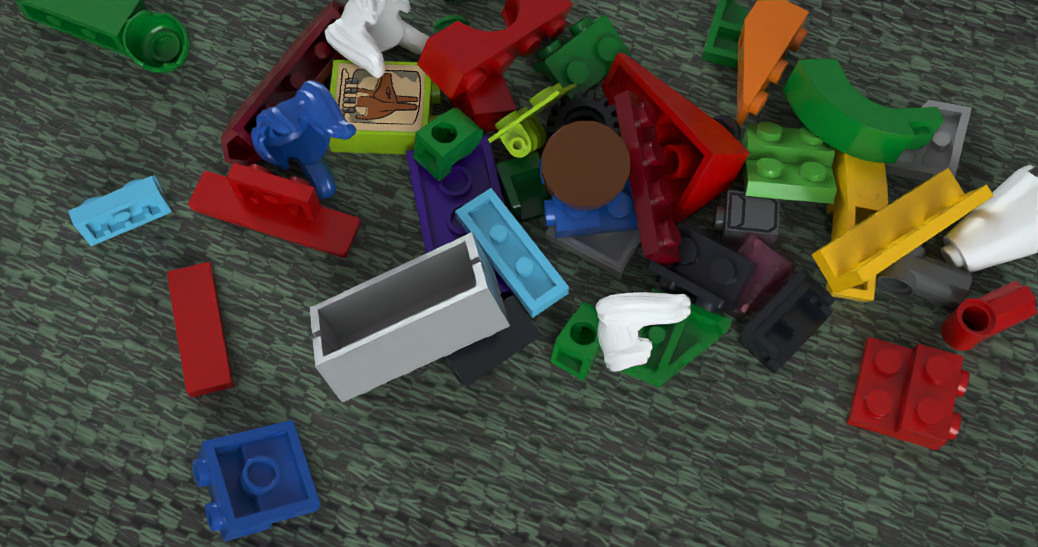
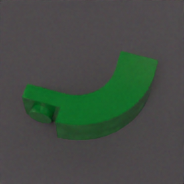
(850, 121)

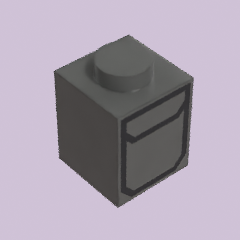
(746, 216)

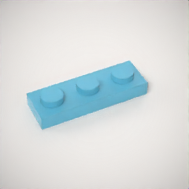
(512, 252)

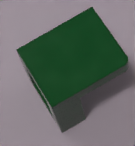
(522, 187)

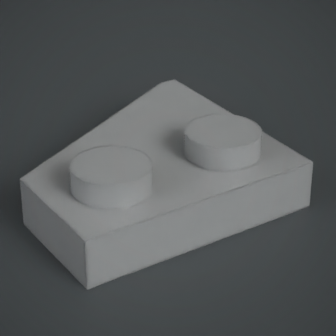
(941, 151)

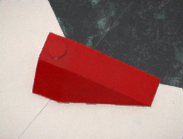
(697, 149)

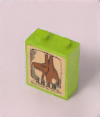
(383, 109)

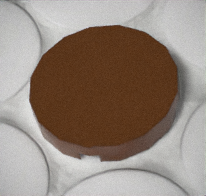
(585, 165)

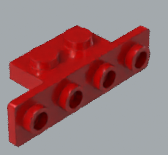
(274, 207)

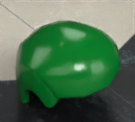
(156, 41)

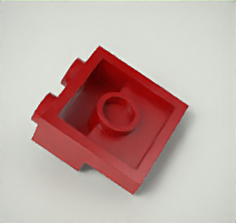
(908, 393)

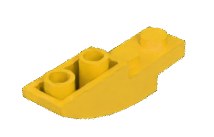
(859, 195)

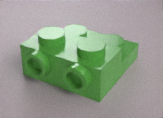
(788, 164)

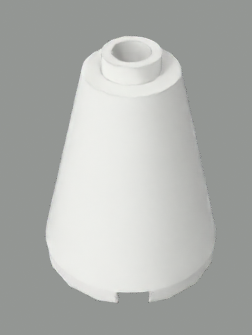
(998, 228)

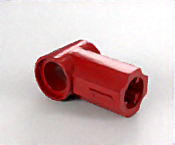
(988, 315)

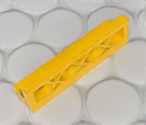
(896, 230)

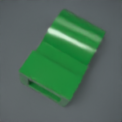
(445, 142)
(578, 342)

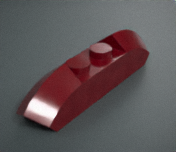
(305, 60)

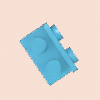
(120, 211)

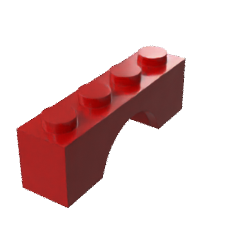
(463, 56)

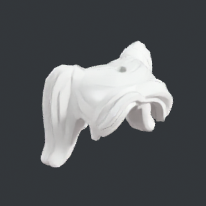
(371, 28)
(625, 315)

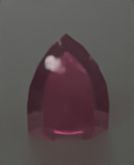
(768, 277)

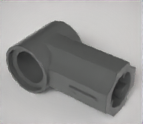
(925, 278)

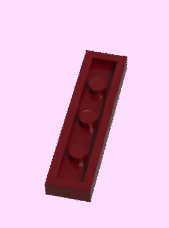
(648, 186)

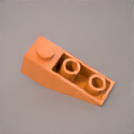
(764, 43)

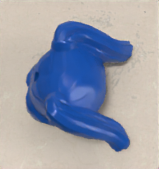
(302, 132)

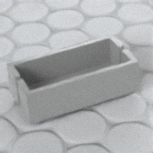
(407, 318)

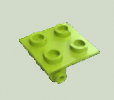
(521, 129)

